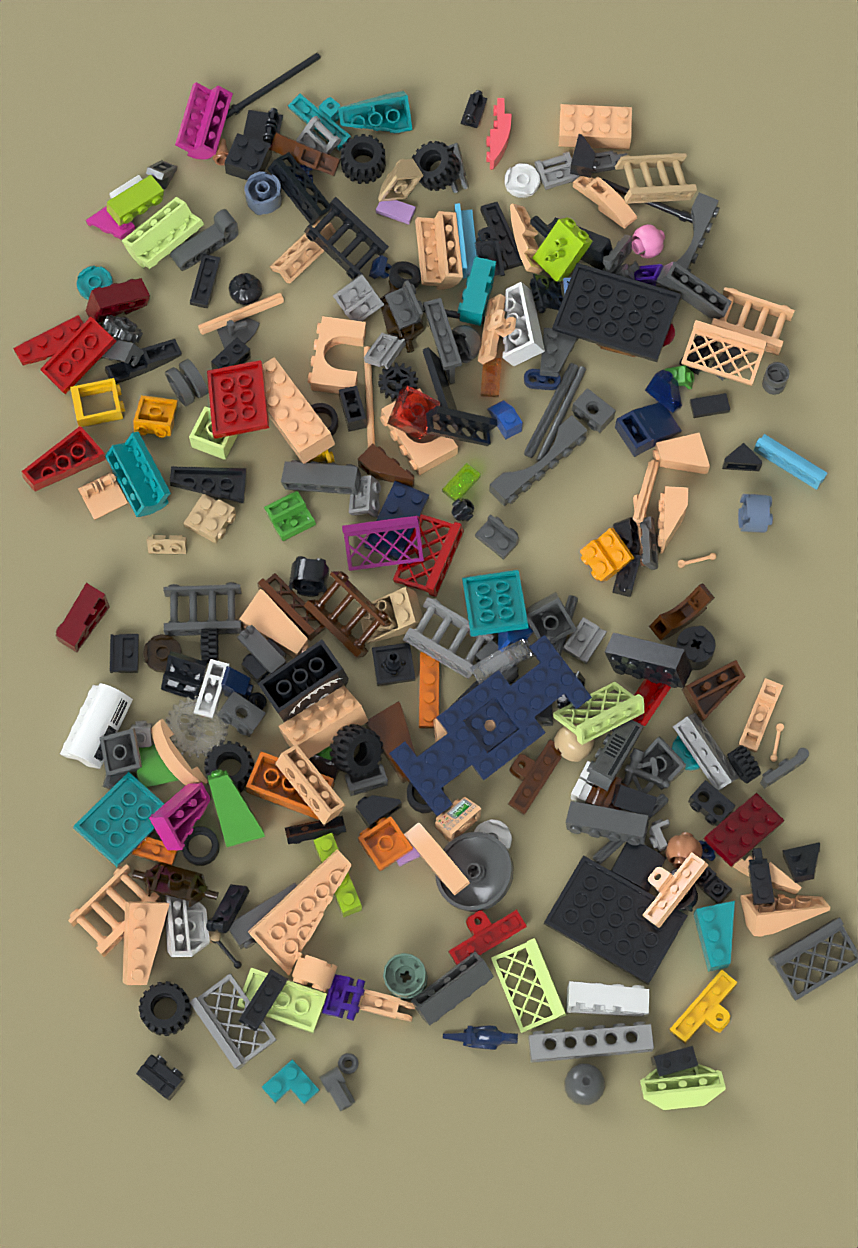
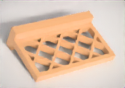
(730, 338)

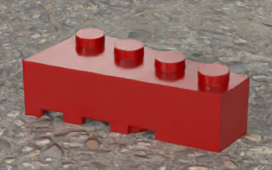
(64, 459)

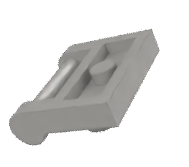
(310, 138)
(556, 175)

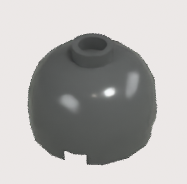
(467, 342)
(584, 1084)

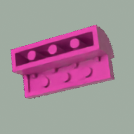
(203, 121)

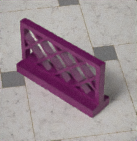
(382, 526)

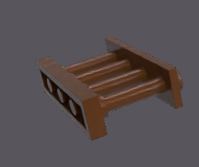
(330, 620)

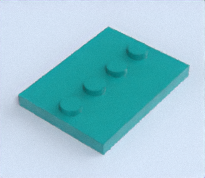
(495, 603)
(120, 819)

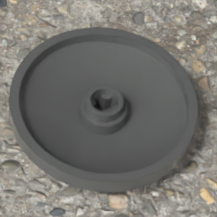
(485, 865)

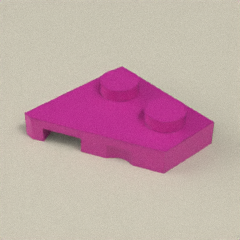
(108, 225)

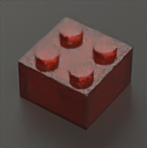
(410, 412)

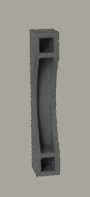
(701, 213)
(511, 484)

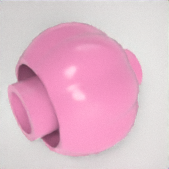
(648, 239)

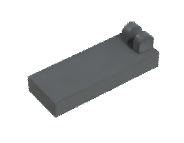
(261, 649)

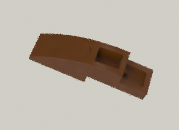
(305, 154)

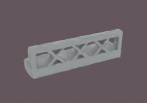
(706, 751)

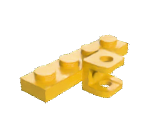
(706, 1009)

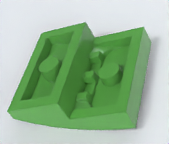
(289, 516)
(153, 768)

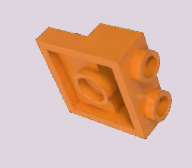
(384, 843)

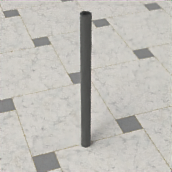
(560, 416)

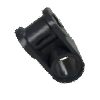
(628, 532)

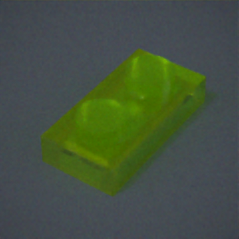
(461, 482)

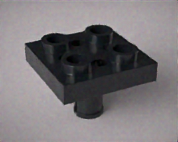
(393, 656)

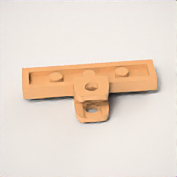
(494, 325)
(672, 888)

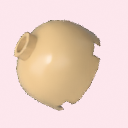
(569, 746)

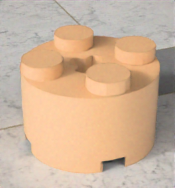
(314, 971)

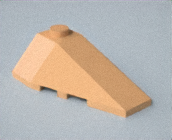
(782, 914)

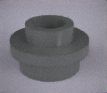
(348, 1057)

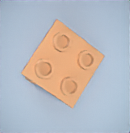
(102, 496)

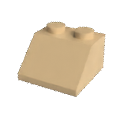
(400, 181)

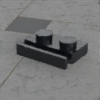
(124, 653)

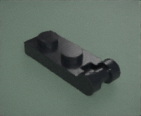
(228, 909)

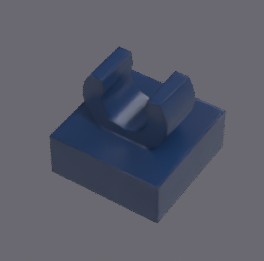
(378, 267)

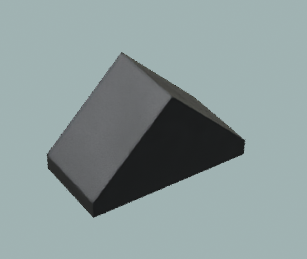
(742, 459)

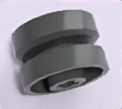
(186, 382)

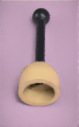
(214, 937)

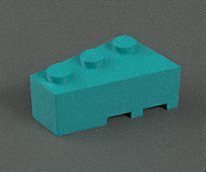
(478, 291)
(715, 934)

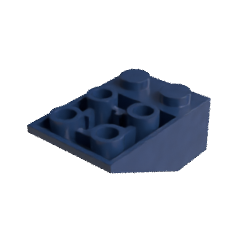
(645, 427)

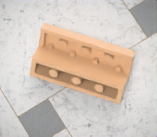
(439, 250)

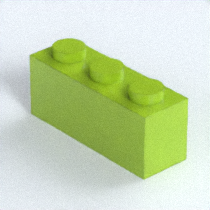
(135, 200)

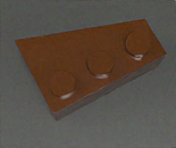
(712, 689)

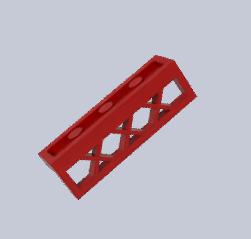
(653, 696)

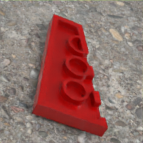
(47, 343)

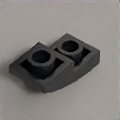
(713, 886)

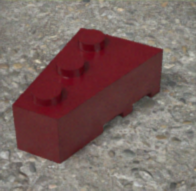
(117, 299)
(82, 617)

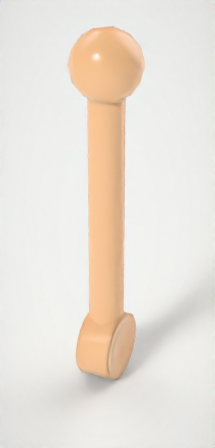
(681, 563)
(779, 728)

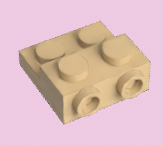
(210, 518)

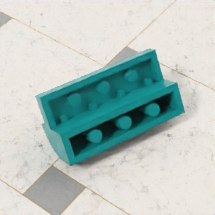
(138, 475)

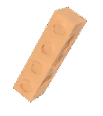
(310, 784)

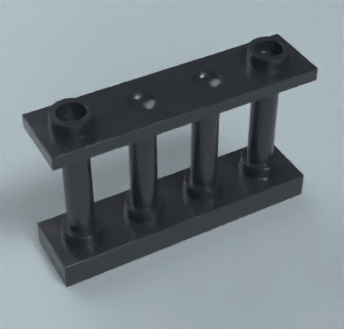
(352, 222)

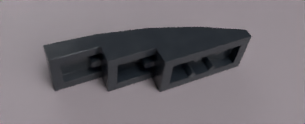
(153, 357)

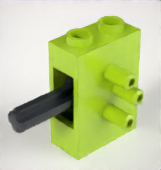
(561, 248)

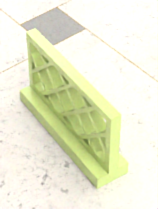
(603, 719)
(544, 977)

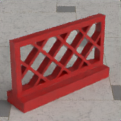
(443, 560)

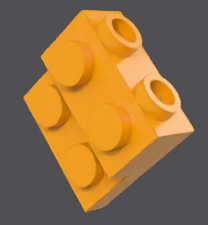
(155, 416)
(606, 555)

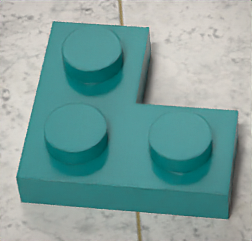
(290, 1078)

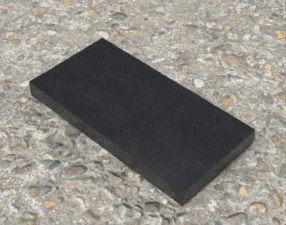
(439, 379)

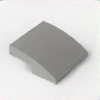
(358, 299)

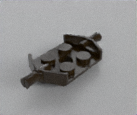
(408, 333)
(189, 888)

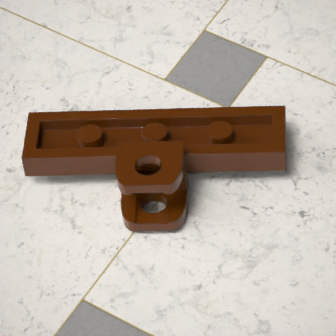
(533, 775)

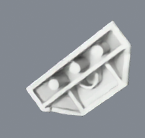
(185, 928)

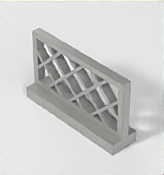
(217, 1030)

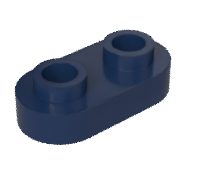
(541, 381)

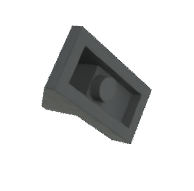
(162, 172)

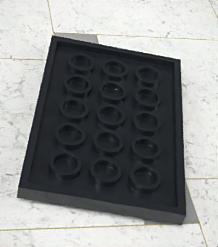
(616, 312)
(608, 919)

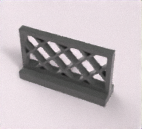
(443, 337)
(806, 943)

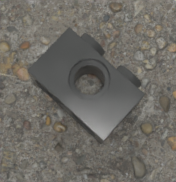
(590, 401)
(251, 714)

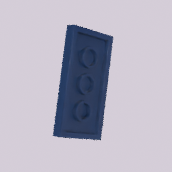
(400, 503)

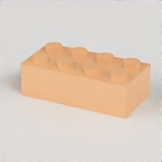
(600, 125)
(319, 723)

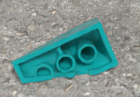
(381, 113)

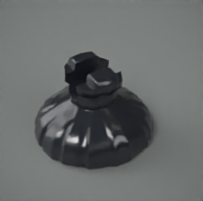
(246, 293)

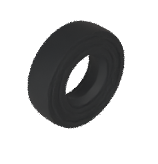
(404, 267)

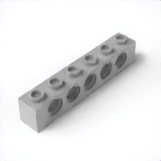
(540, 1053)

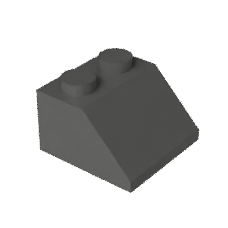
(550, 618)

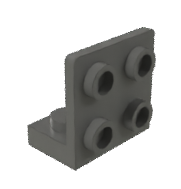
(405, 305)

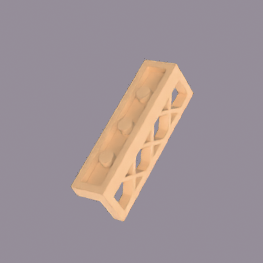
(300, 255)

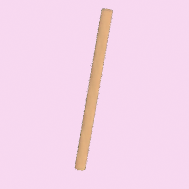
(369, 401)

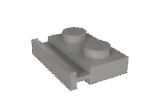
(384, 350)
(584, 640)

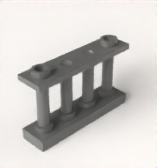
(193, 626)

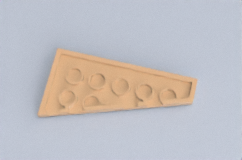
(295, 918)

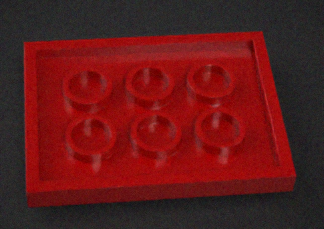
(237, 399)

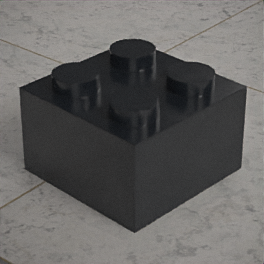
(247, 157)

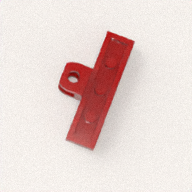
(486, 934)

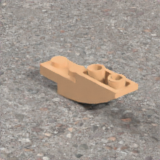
(607, 199)

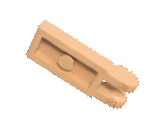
(384, 1005)

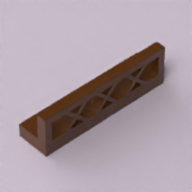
(289, 609)

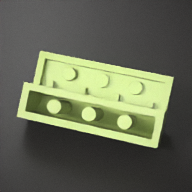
(162, 233)

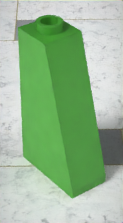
(234, 813)

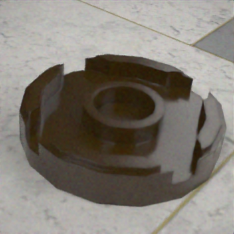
(157, 651)

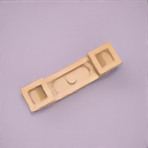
(760, 715)
(171, 756)

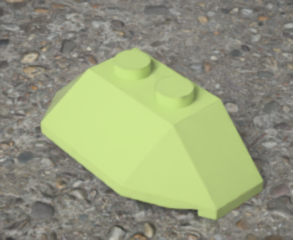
(683, 1088)

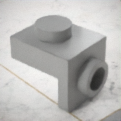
(143, 733)
(657, 839)

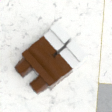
(592, 794)

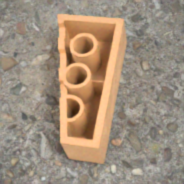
(141, 938)

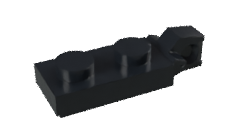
(760, 879)

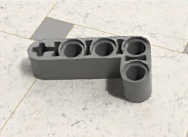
(207, 242)

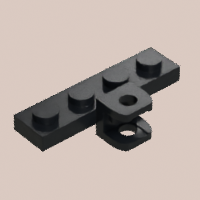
(498, 228)

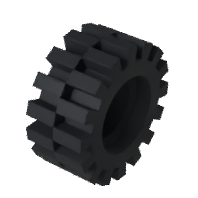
(209, 644)
(744, 764)

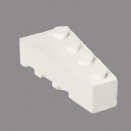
(526, 338)
(607, 999)

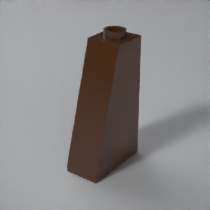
(393, 731)

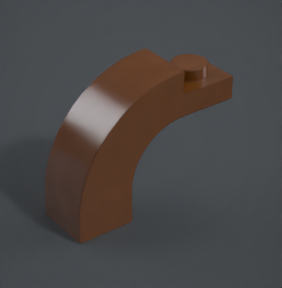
(683, 614)

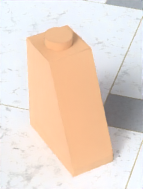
(682, 454)

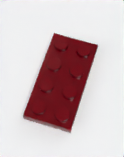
(743, 829)

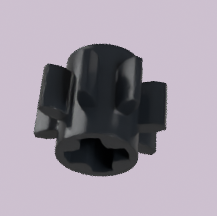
(462, 509)

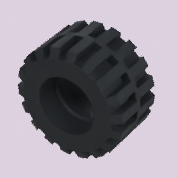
(363, 171)
(444, 173)
(235, 752)
(367, 756)
(159, 992)

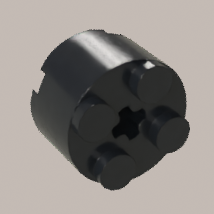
(309, 576)
(698, 638)

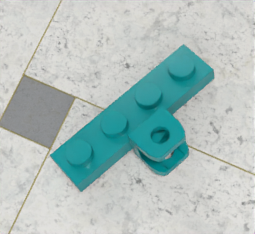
(326, 113)

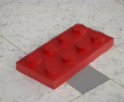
(78, 355)

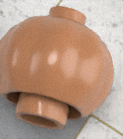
(680, 848)

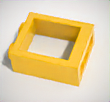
(92, 389)

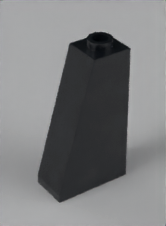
(597, 250)

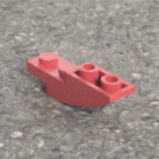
(499, 134)

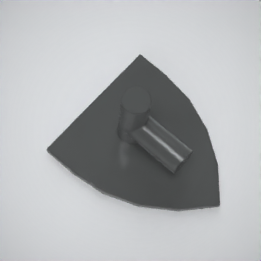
(243, 329)

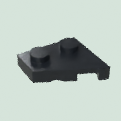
(802, 861)

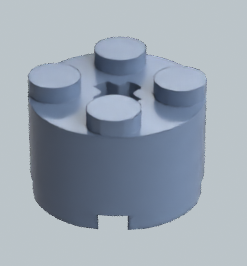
(263, 193)
(755, 513)

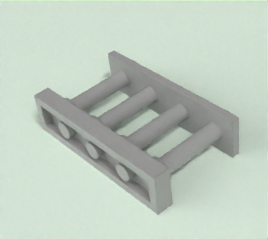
(432, 647)

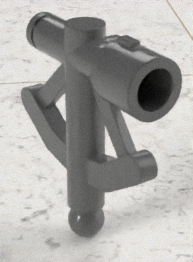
(633, 771)

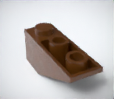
(381, 467)

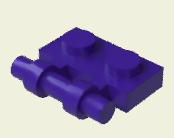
(338, 996)

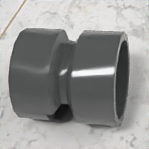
(775, 378)

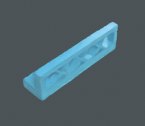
(466, 238)
(790, 461)

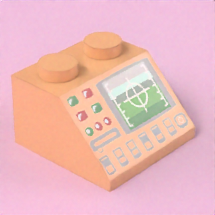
(458, 818)

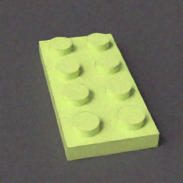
(294, 1006)

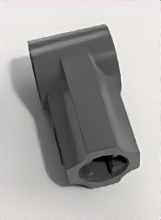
(335, 1084)

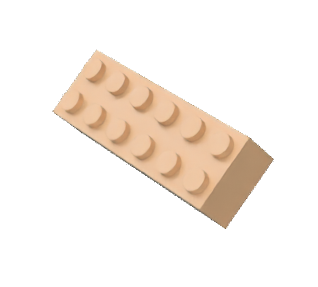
(294, 415)

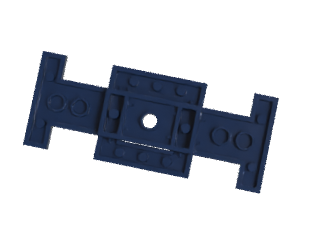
(508, 707)

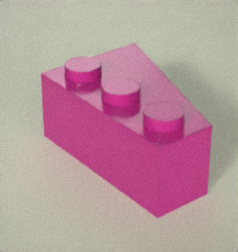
(178, 815)

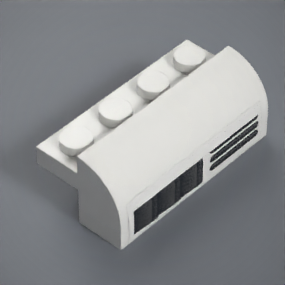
(97, 718)

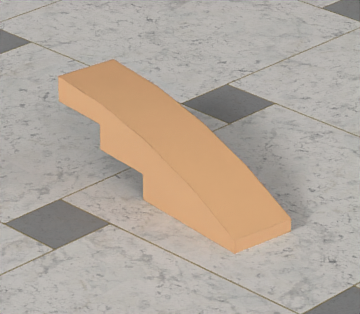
(524, 237)
(436, 859)
(779, 879)

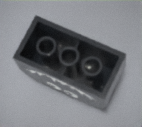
(304, 681)

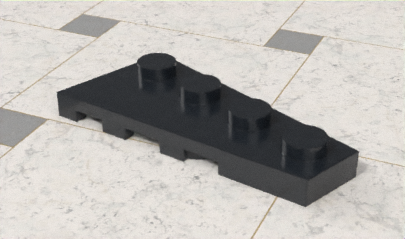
(212, 481)

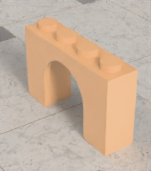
(331, 333)
(421, 455)

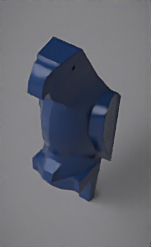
(483, 1037)

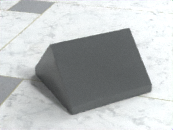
(121, 752)
(668, 762)

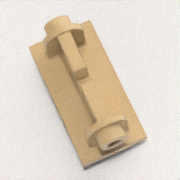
(160, 545)

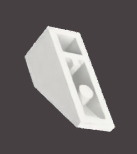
(211, 689)

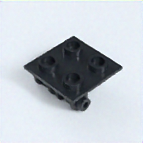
(263, 125)
(546, 293)

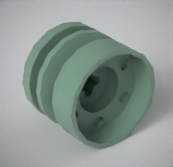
(399, 966)

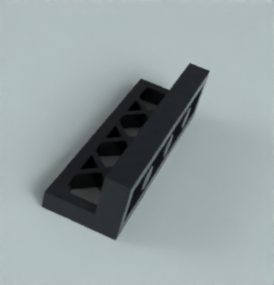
(297, 189)
(460, 420)

